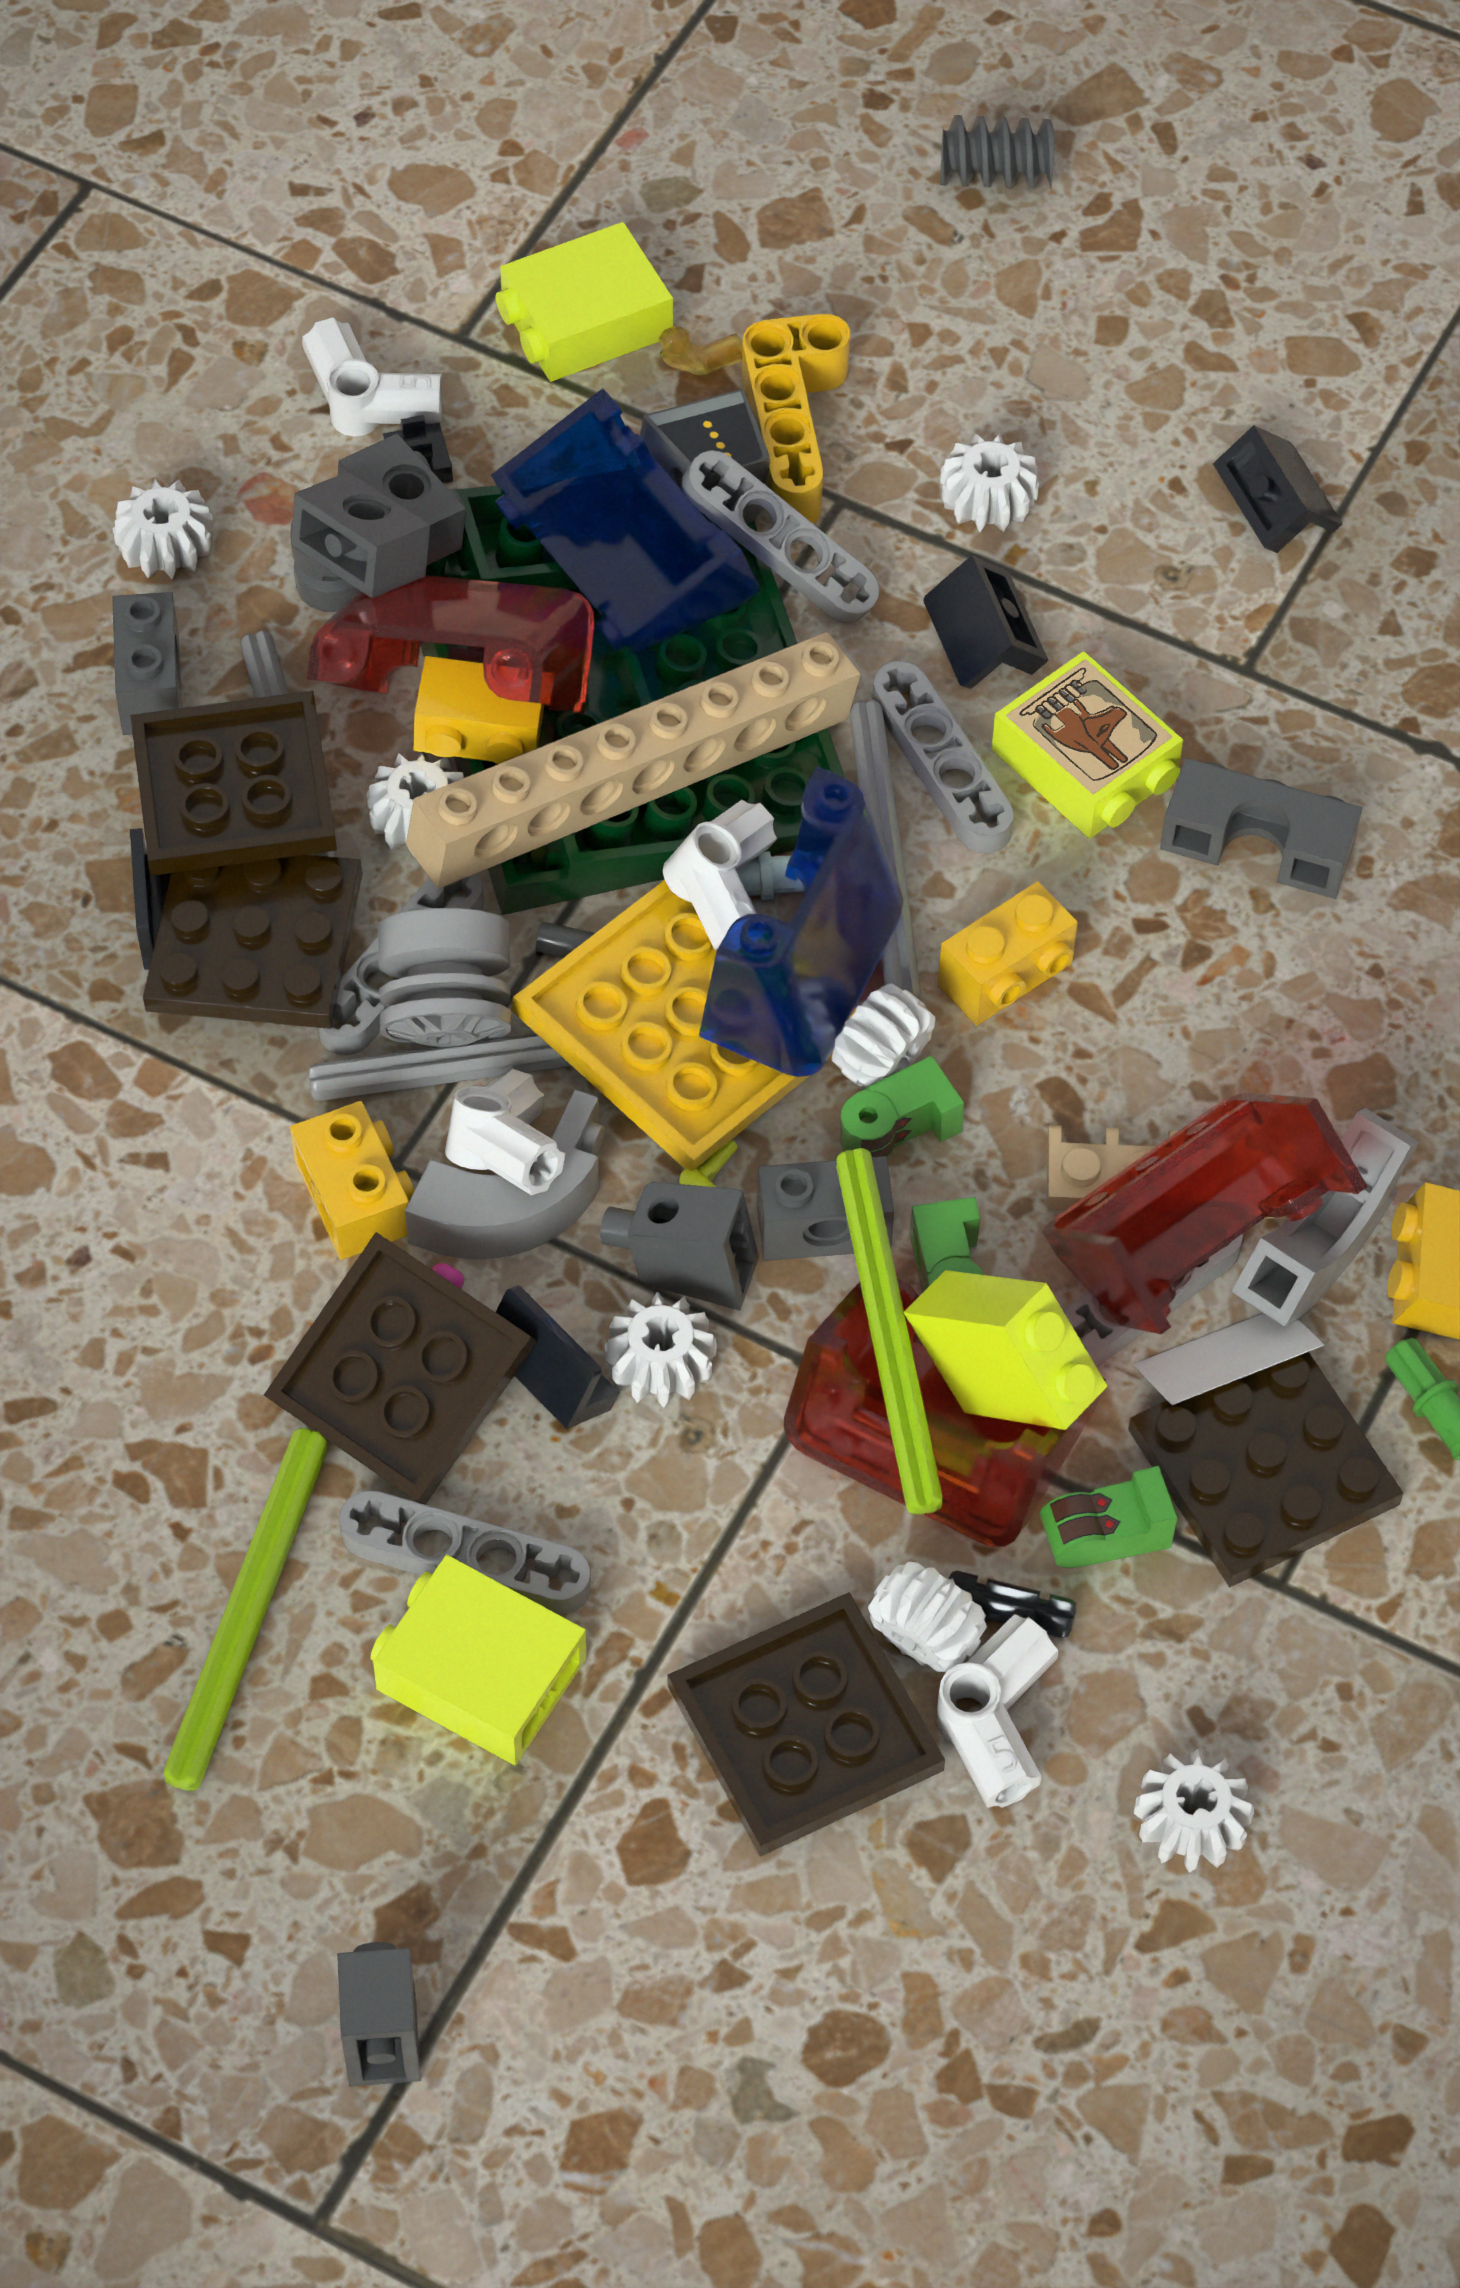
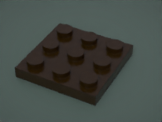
(232, 783)
(255, 941)
(400, 1368)
(1266, 1466)
(805, 1723)

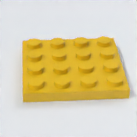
(630, 1023)

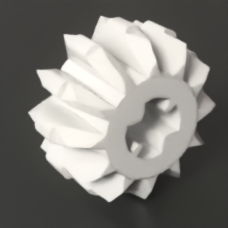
(989, 482)
(163, 528)
(396, 788)
(883, 1036)
(637, 1346)
(927, 1616)
(1211, 1828)

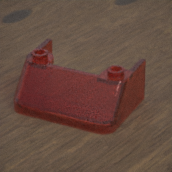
(1195, 1197)

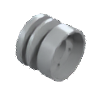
(444, 977)

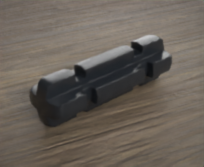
(1003, 1600)

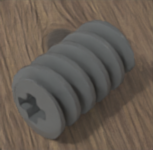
(997, 151)

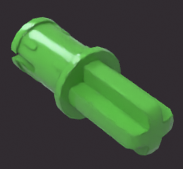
(1429, 1389)

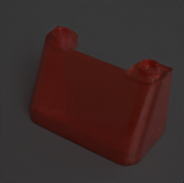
(531, 637)
(986, 1466)

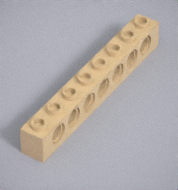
(630, 759)

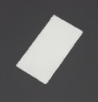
(1225, 1356)

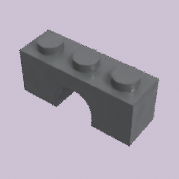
(1220, 805)

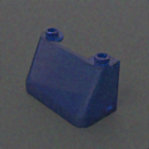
(622, 528)
(790, 987)

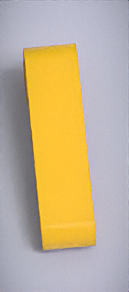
(778, 368)

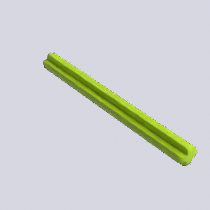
(889, 1332)
(245, 1611)

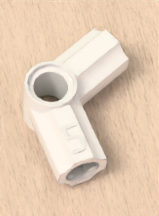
(357, 392)
(708, 863)
(493, 1133)
(988, 1737)

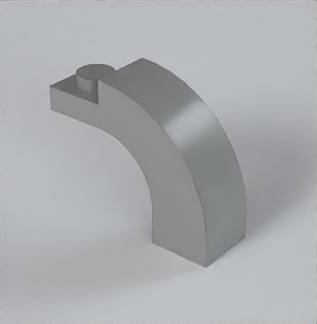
(491, 1217)
(1308, 1255)

